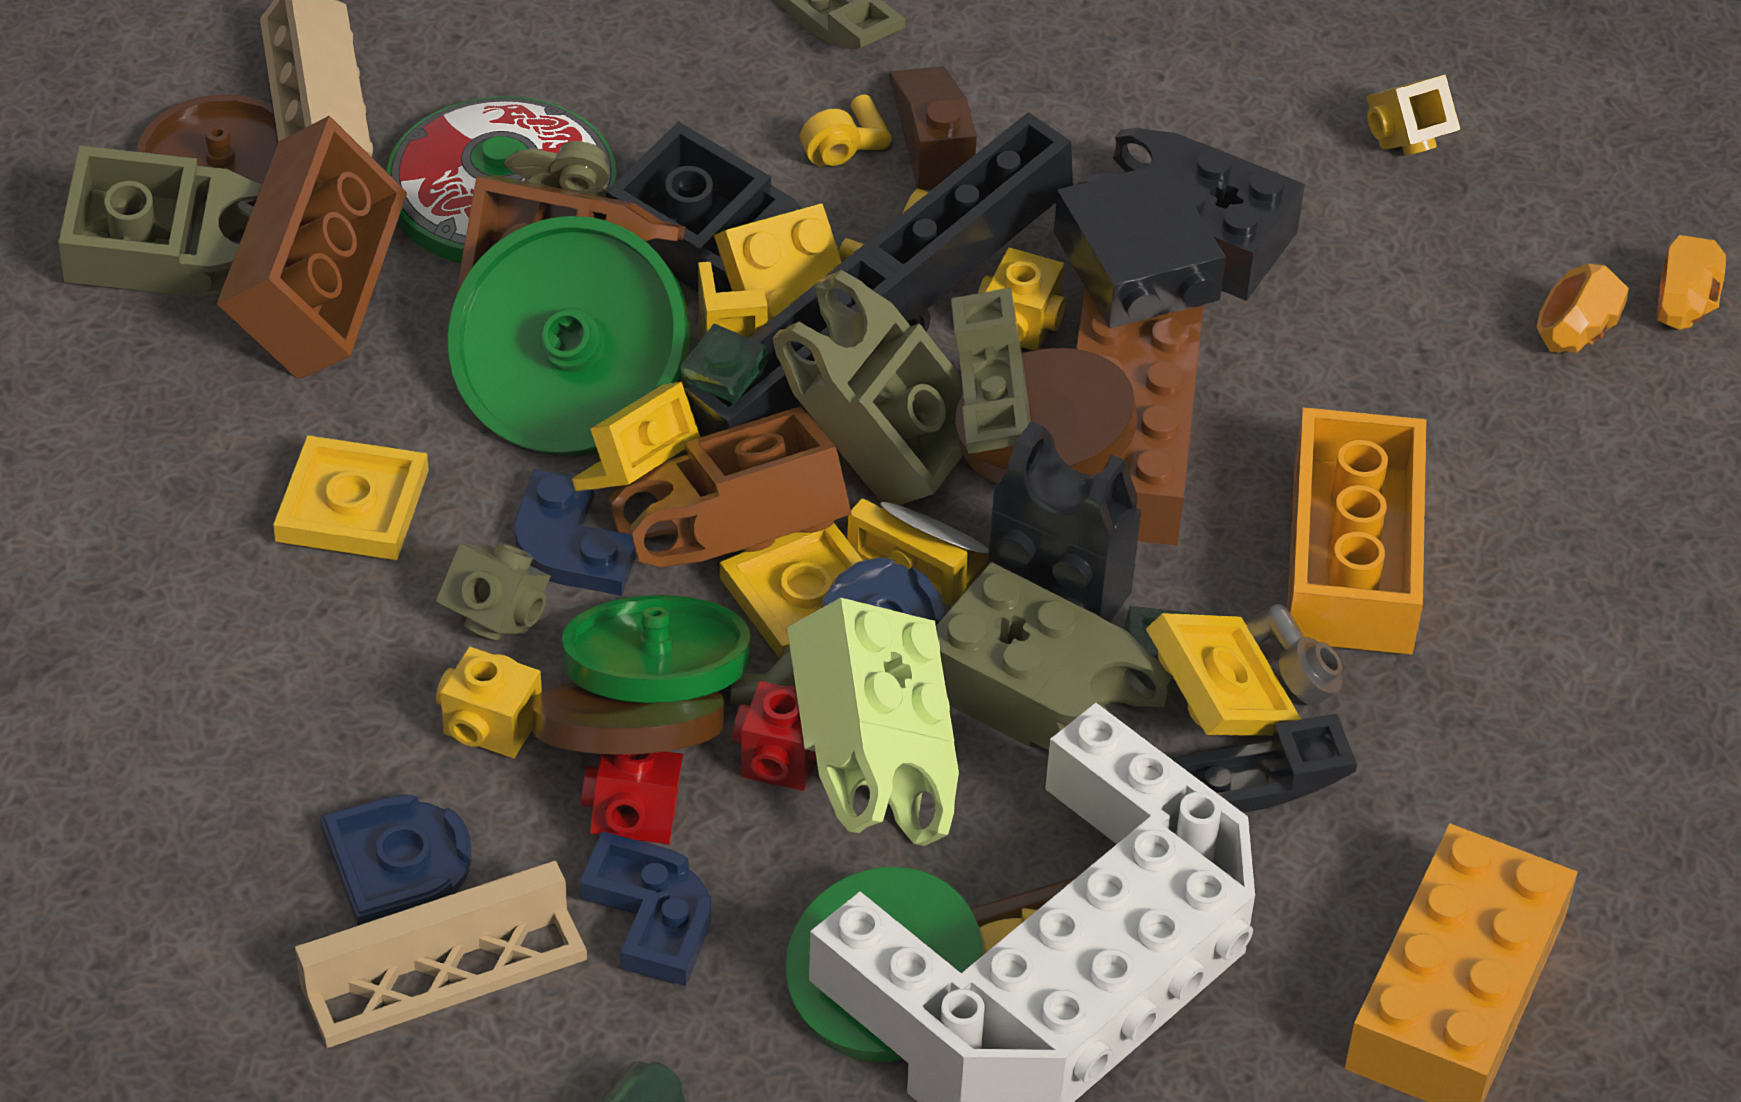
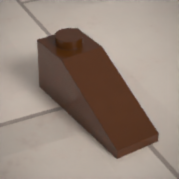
(933, 123)

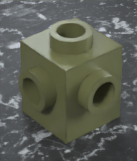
(494, 589)

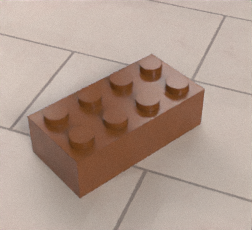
(313, 248)

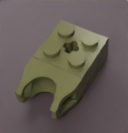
(152, 222)
(877, 391)
(1037, 659)

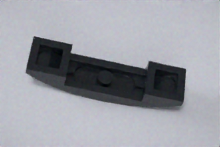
(1261, 775)

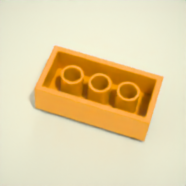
(1358, 530)
(1460, 969)

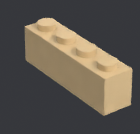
(313, 67)

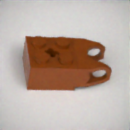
(508, 204)
(738, 491)

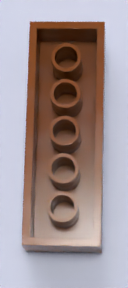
(1162, 369)

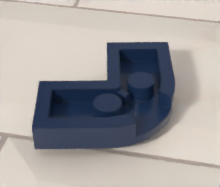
(554, 534)
(664, 894)

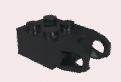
(704, 189)
(1241, 203)
(1066, 526)

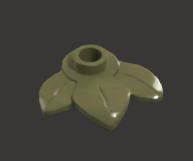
(575, 168)

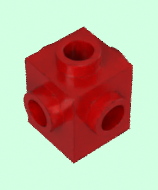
(773, 738)
(634, 795)

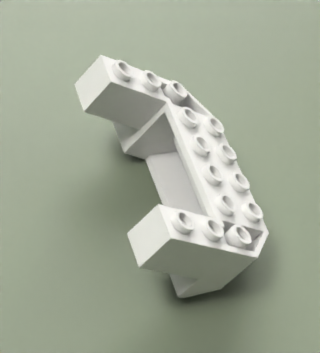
(1090, 965)

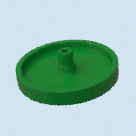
(656, 648)
(919, 904)

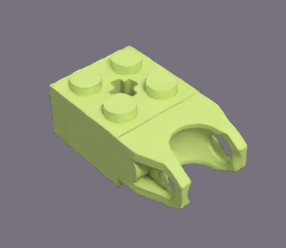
(876, 714)

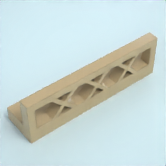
(434, 934)

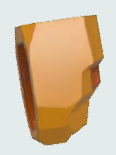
(1690, 281)
(1581, 308)

